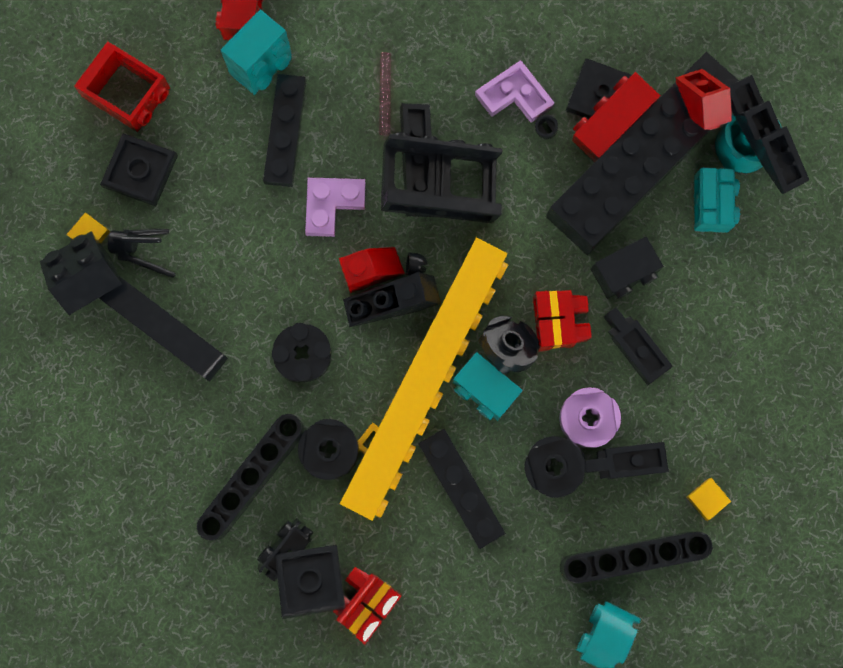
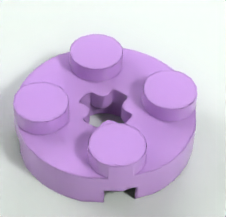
(601, 405)

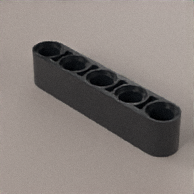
(165, 329)
(237, 483)
(650, 556)

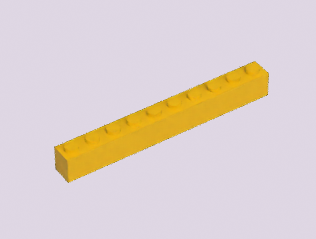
(423, 380)

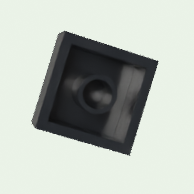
(79, 272)

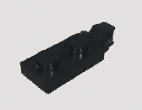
(637, 346)
(629, 461)

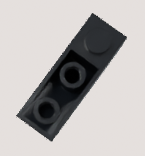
(392, 299)

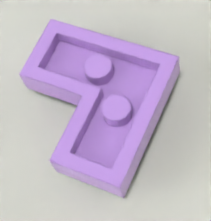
(515, 86)
(326, 196)

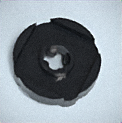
(300, 336)
(500, 353)
(540, 458)
(340, 462)

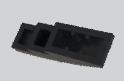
(765, 135)

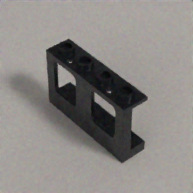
(438, 199)

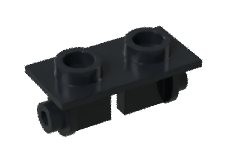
(291, 539)

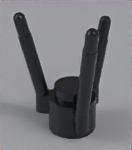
(127, 241)

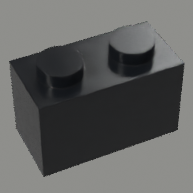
(627, 268)

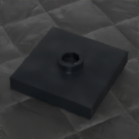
(592, 85)
(139, 169)
(309, 581)

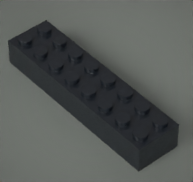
(632, 166)

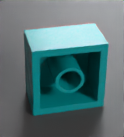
(257, 52)

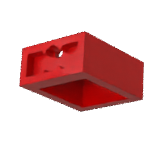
(102, 70)

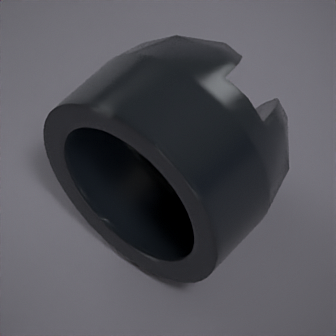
(552, 123)
(414, 263)

